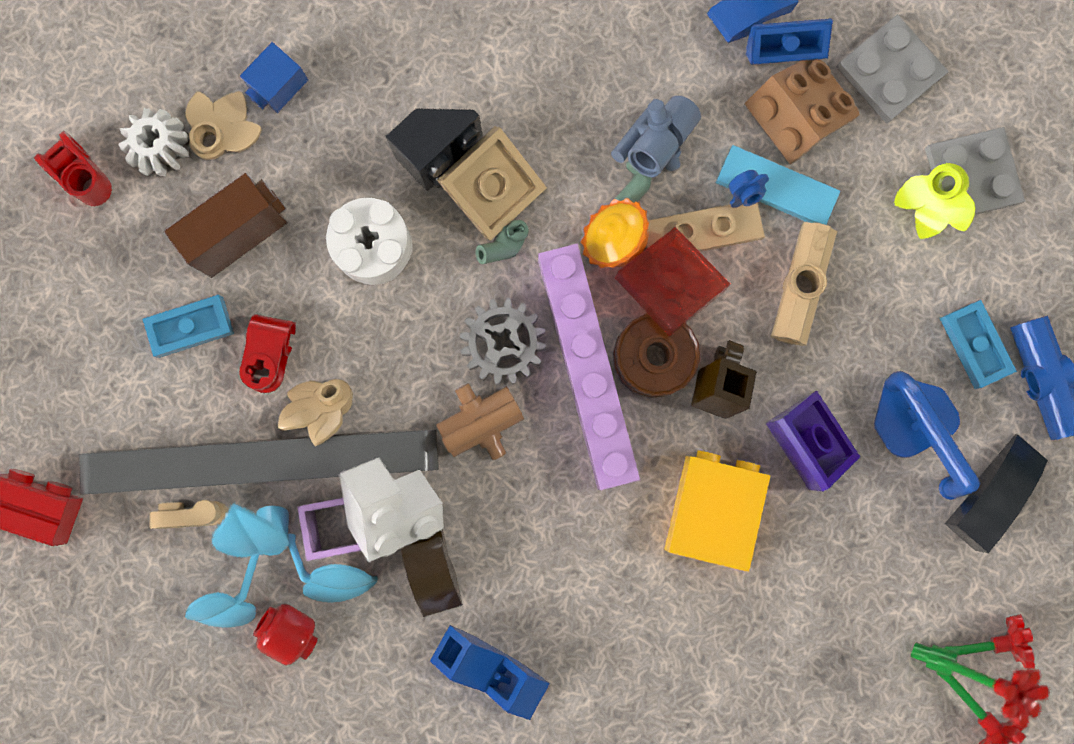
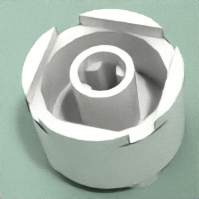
(349, 232)

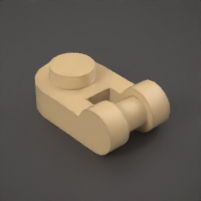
(175, 516)

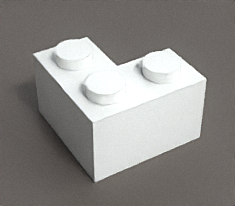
(386, 511)

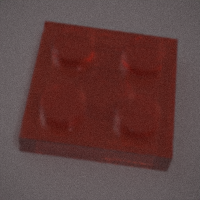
(672, 281)

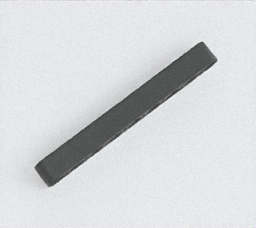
(254, 461)

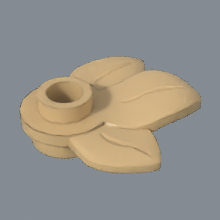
(223, 119)
(316, 408)

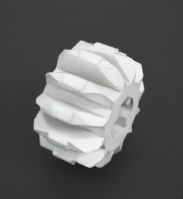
(165, 148)

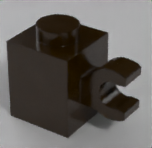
(724, 385)

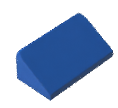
(789, 41)

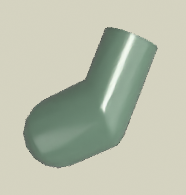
(636, 187)
(505, 245)

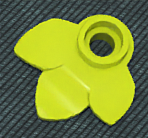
(934, 205)

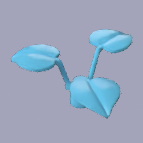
(267, 534)

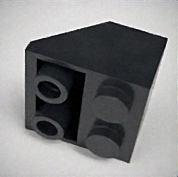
(433, 141)

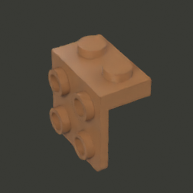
(801, 107)

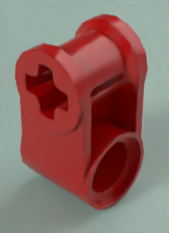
(72, 168)
(266, 348)

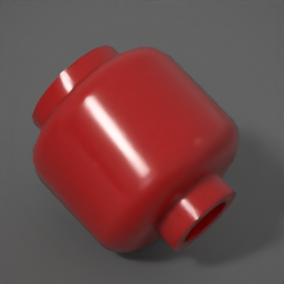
(285, 634)

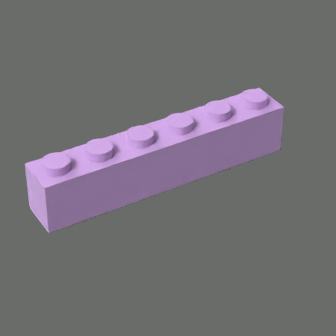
(588, 367)

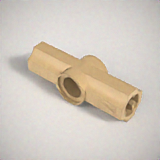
(809, 260)

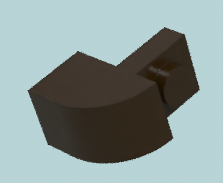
(431, 574)

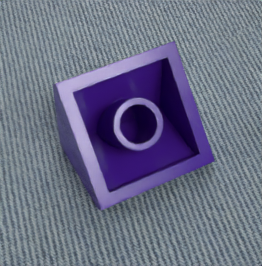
(814, 442)

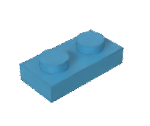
(188, 326)
(978, 344)

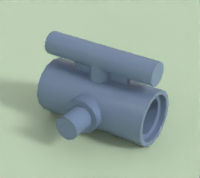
(657, 136)

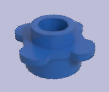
(747, 188)

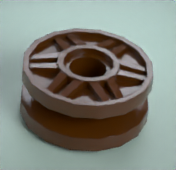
(642, 377)

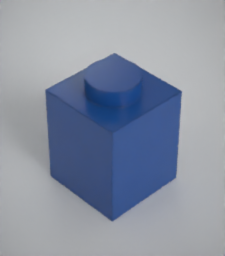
(273, 78)

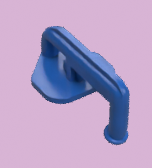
(922, 416)

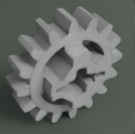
(512, 325)

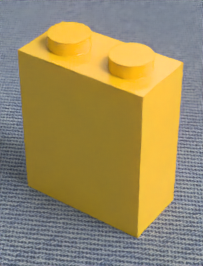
(717, 511)

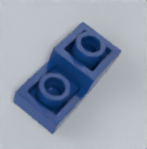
(736, 17)

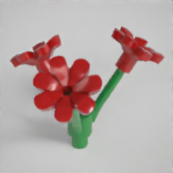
(1019, 693)

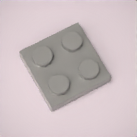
(892, 68)
(988, 165)

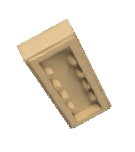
(712, 226)

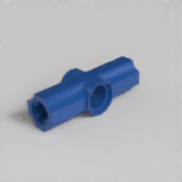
(1047, 375)

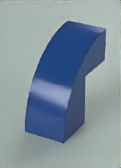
(489, 670)

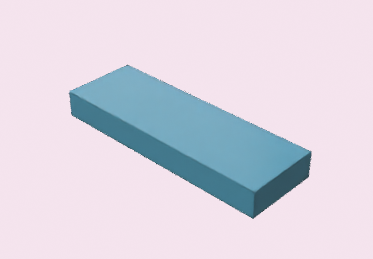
(785, 189)

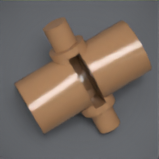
(480, 422)

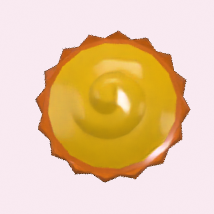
(616, 234)

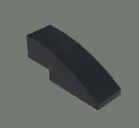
(1000, 496)

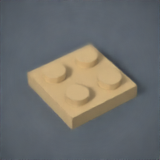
(492, 183)

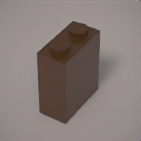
(227, 225)

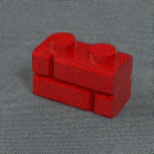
(37, 509)

